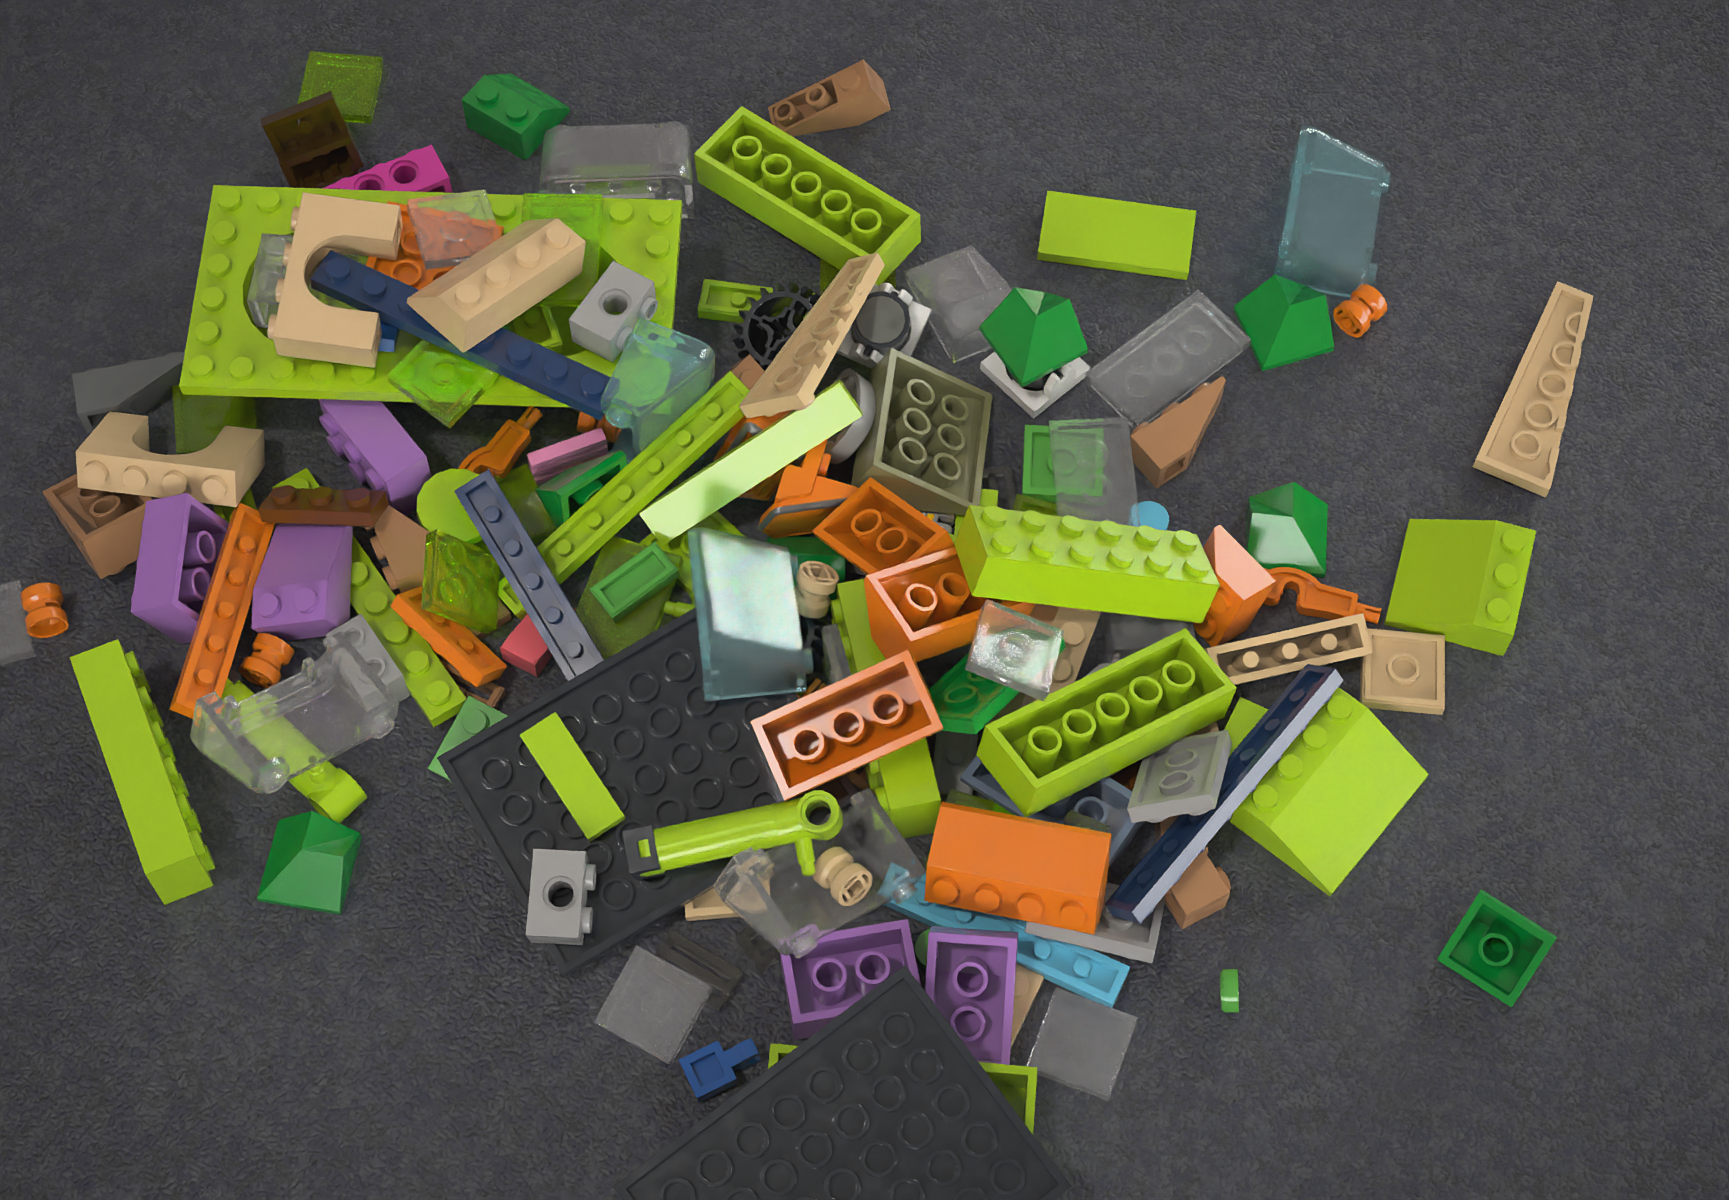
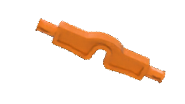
(504, 447)
(1316, 598)

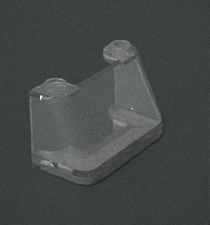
(620, 162)
(297, 720)
(794, 908)

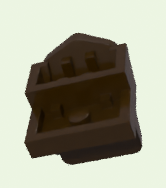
(313, 143)

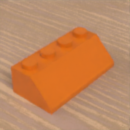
(925, 606)
(847, 725)
(1018, 867)

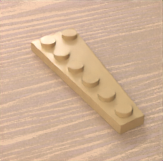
(807, 354)
(1532, 416)

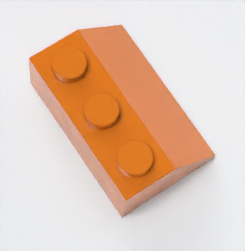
(880, 530)

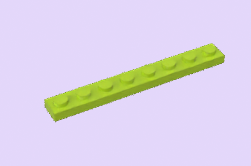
(638, 483)
(372, 597)

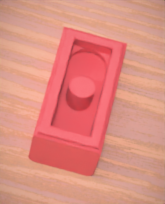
(526, 648)

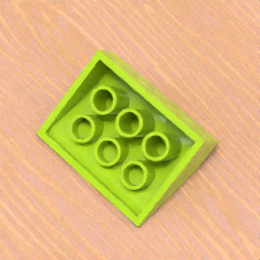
(1331, 793)

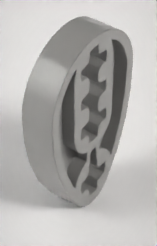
(847, 440)

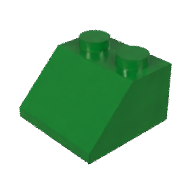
(511, 113)

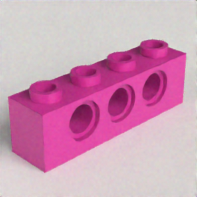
(418, 169)

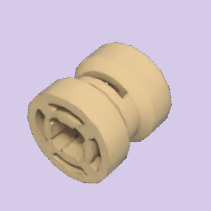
(814, 585)
(846, 879)

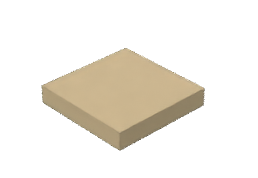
(1404, 672)

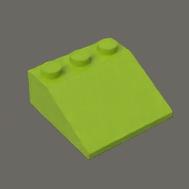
(1461, 581)

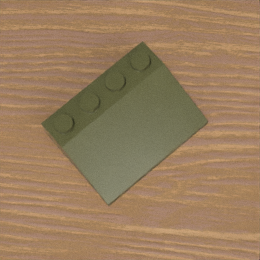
(925, 436)

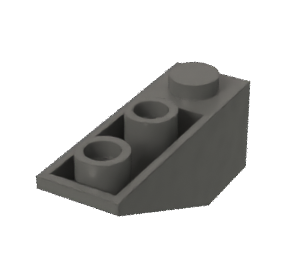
(125, 387)

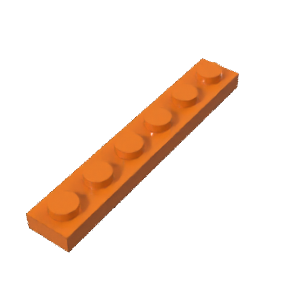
(223, 609)

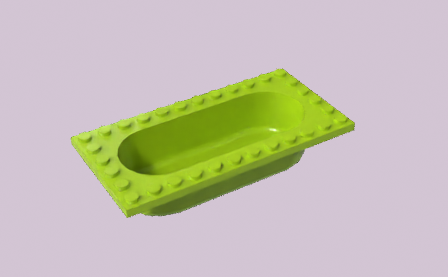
(236, 358)

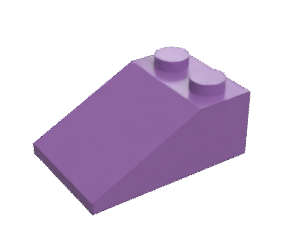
(304, 581)
(974, 986)

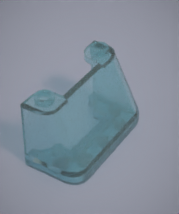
(1331, 214)
(655, 384)
(746, 616)

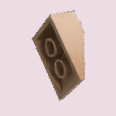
(100, 523)

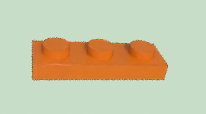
(449, 639)

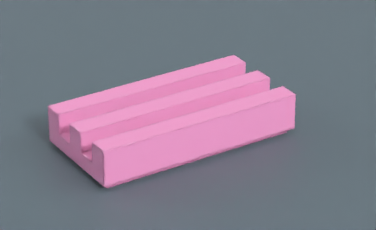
(556, 458)

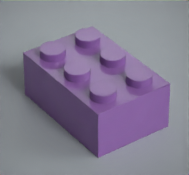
(377, 449)
(176, 563)
(843, 971)

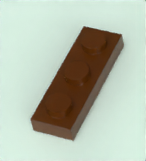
(323, 506)

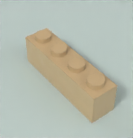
(1293, 649)

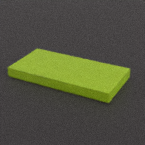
(1117, 235)

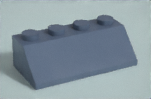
(1102, 801)

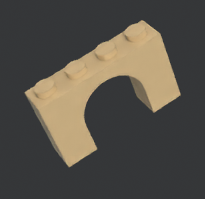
(305, 324)
(120, 461)

